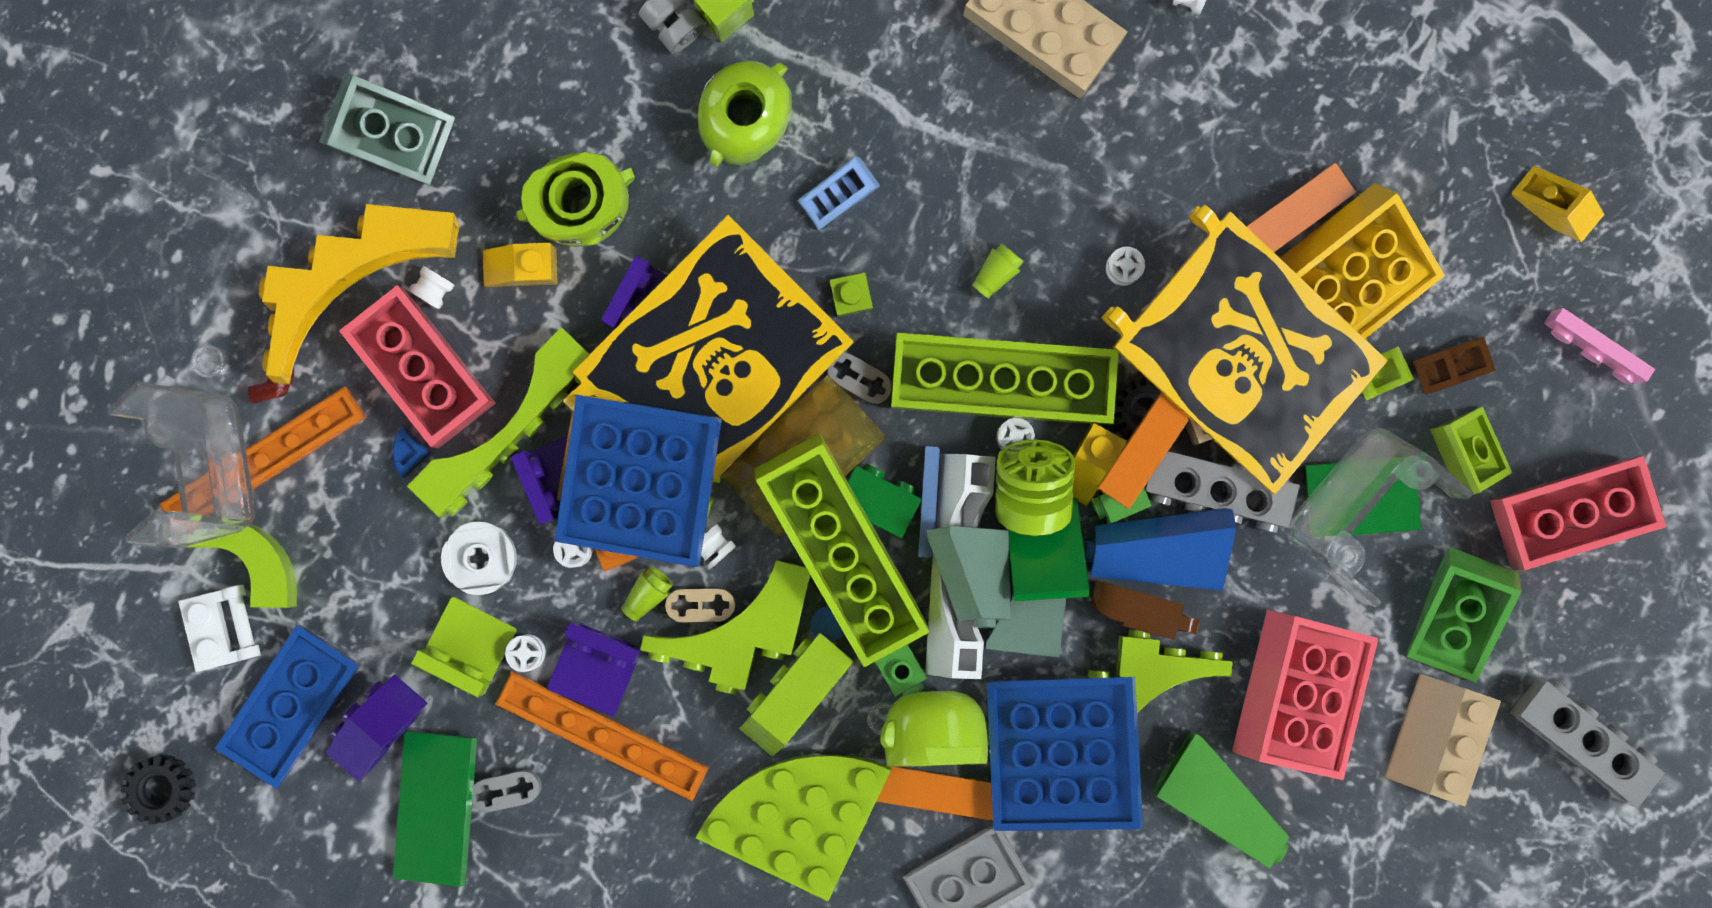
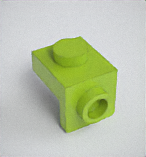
(1390, 376)

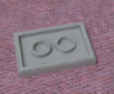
(971, 874)

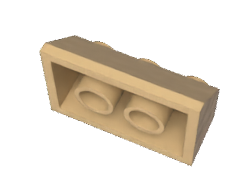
(1442, 739)

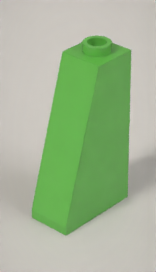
(1213, 796)

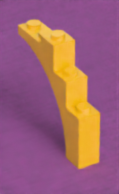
(301, 295)

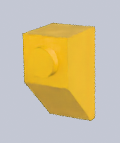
(1559, 203)
(520, 265)
(1093, 460)

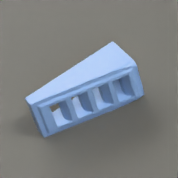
(831, 182)

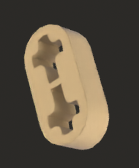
(700, 596)

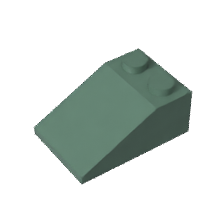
(387, 129)

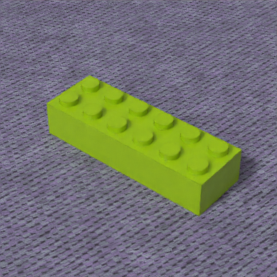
(1004, 379)
(841, 550)

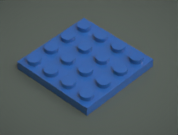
(638, 480)
(1064, 754)

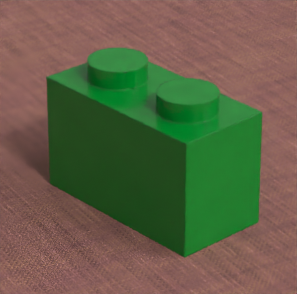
(883, 502)

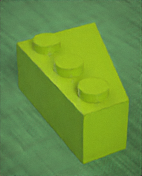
(795, 693)

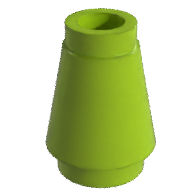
(997, 270)
(646, 593)

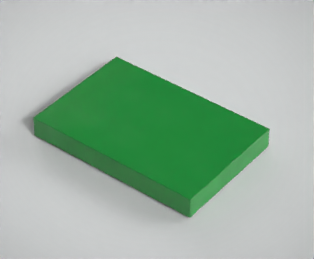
(1393, 513)
(1049, 564)

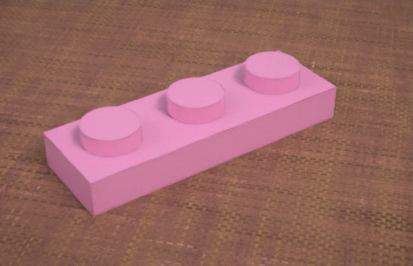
(1598, 347)

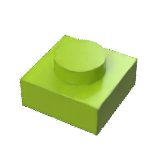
(851, 294)

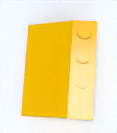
(1367, 260)

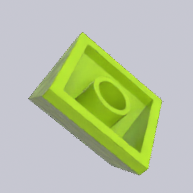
(1471, 450)

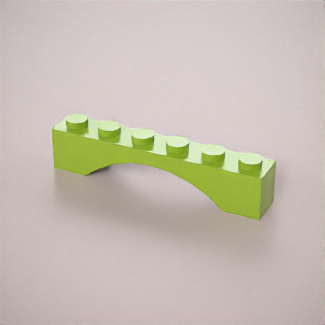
(449, 480)

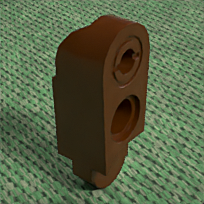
(1142, 611)

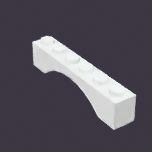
(962, 495)

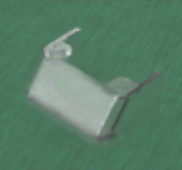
(208, 460)
(1350, 492)

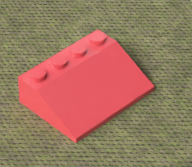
(1304, 695)

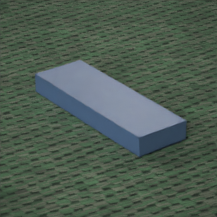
(929, 499)

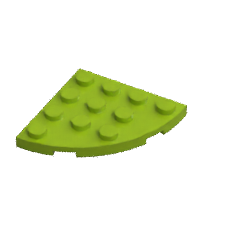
(798, 817)

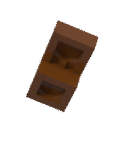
(1454, 365)

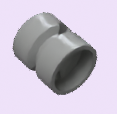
(661, 13)

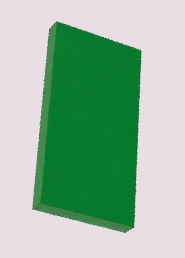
(435, 808)

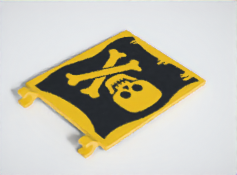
(718, 341)
(1248, 350)

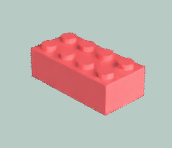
(417, 367)
(1578, 513)

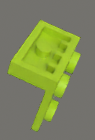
(466, 647)

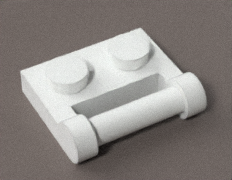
(208, 630)

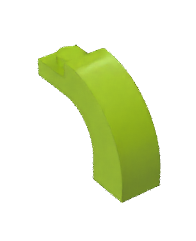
(267, 563)

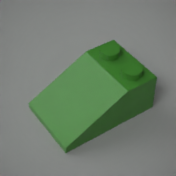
(1464, 614)

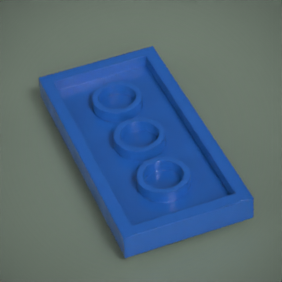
(287, 706)

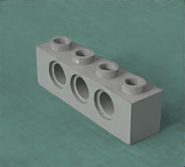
(1274, 512)
(1628, 784)

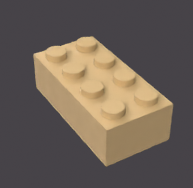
(1058, 37)

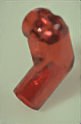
(268, 390)

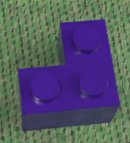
(374, 726)

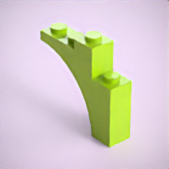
(766, 623)
(1157, 672)

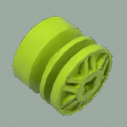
(1034, 487)

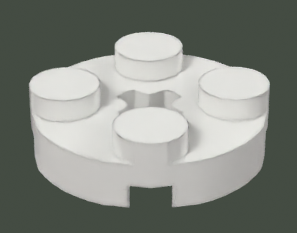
(462, 545)

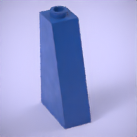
(1166, 549)

